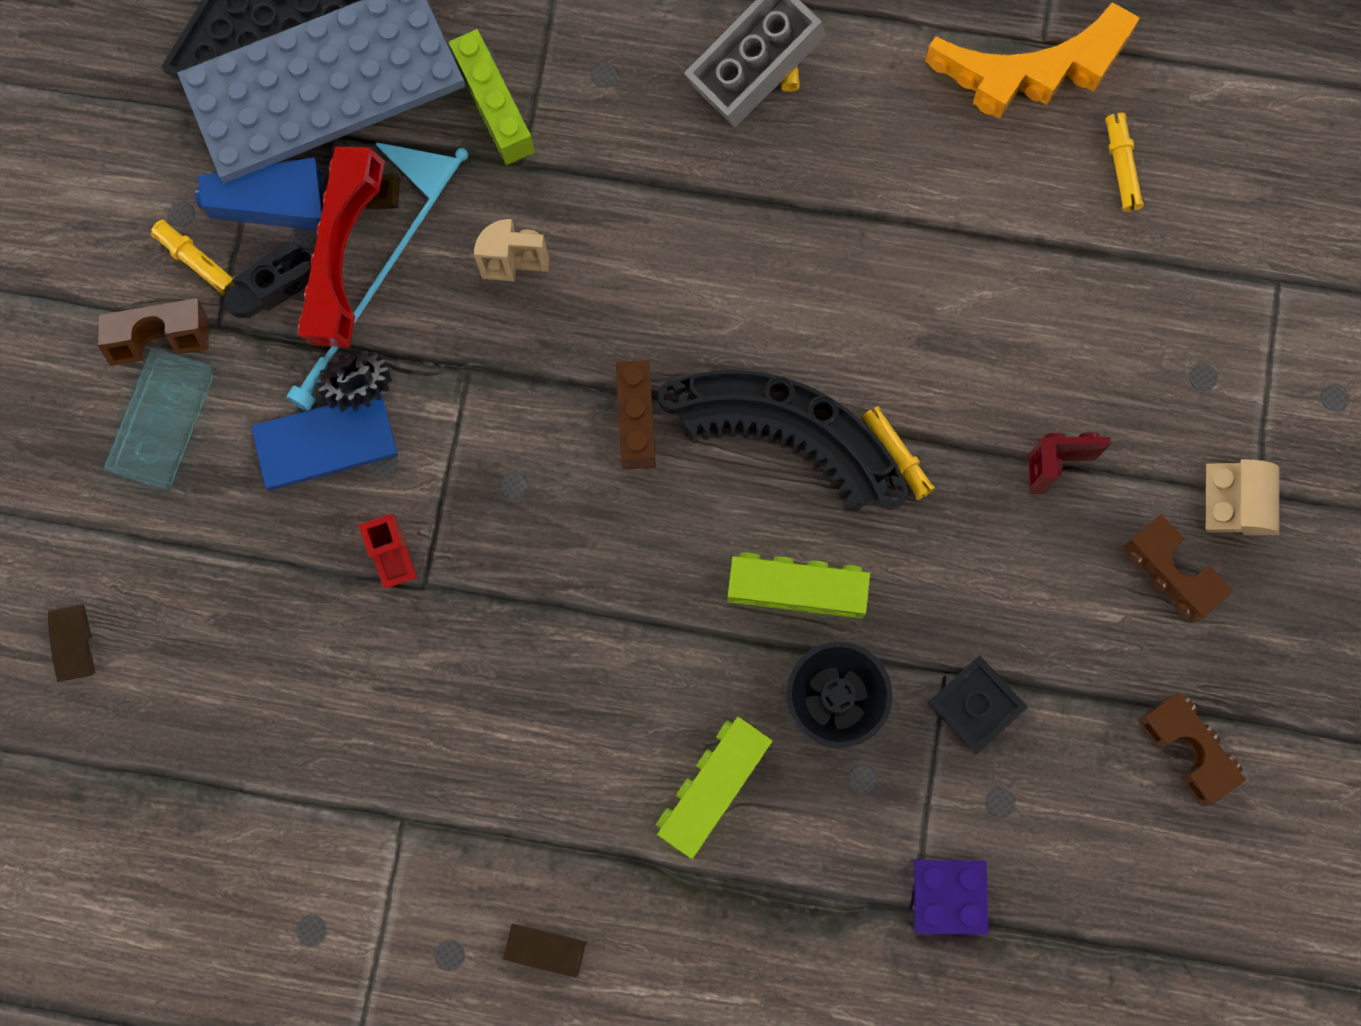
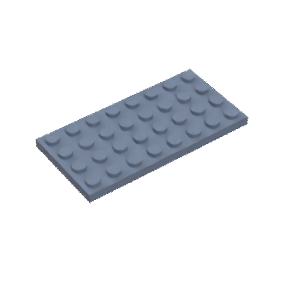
(318, 82)

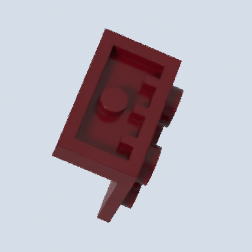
(1047, 456)

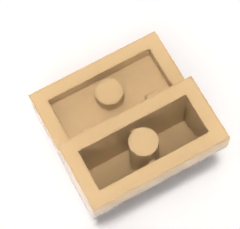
(503, 250)
(1243, 497)

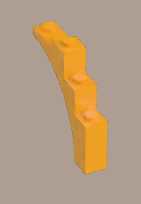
(1039, 73)

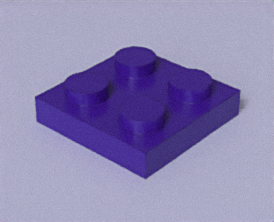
(950, 897)

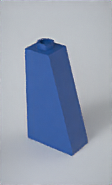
(275, 195)

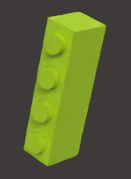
(491, 97)
(798, 586)
(714, 787)

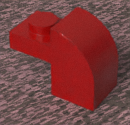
(389, 550)

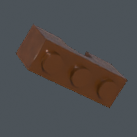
(127, 332)
(635, 415)
(1192, 595)
(1213, 770)

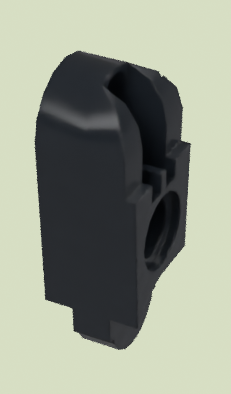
(246, 294)

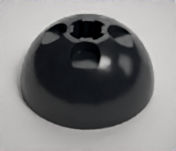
(843, 675)

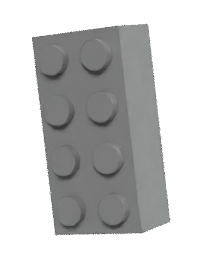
(755, 56)

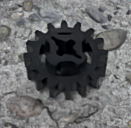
(354, 381)

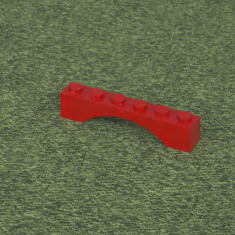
(351, 185)

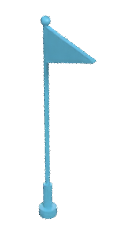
(430, 175)

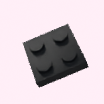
(977, 705)

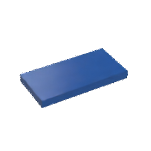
(322, 443)

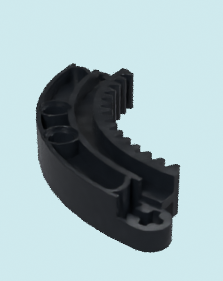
(744, 403)

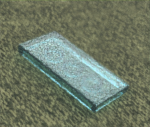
(159, 419)

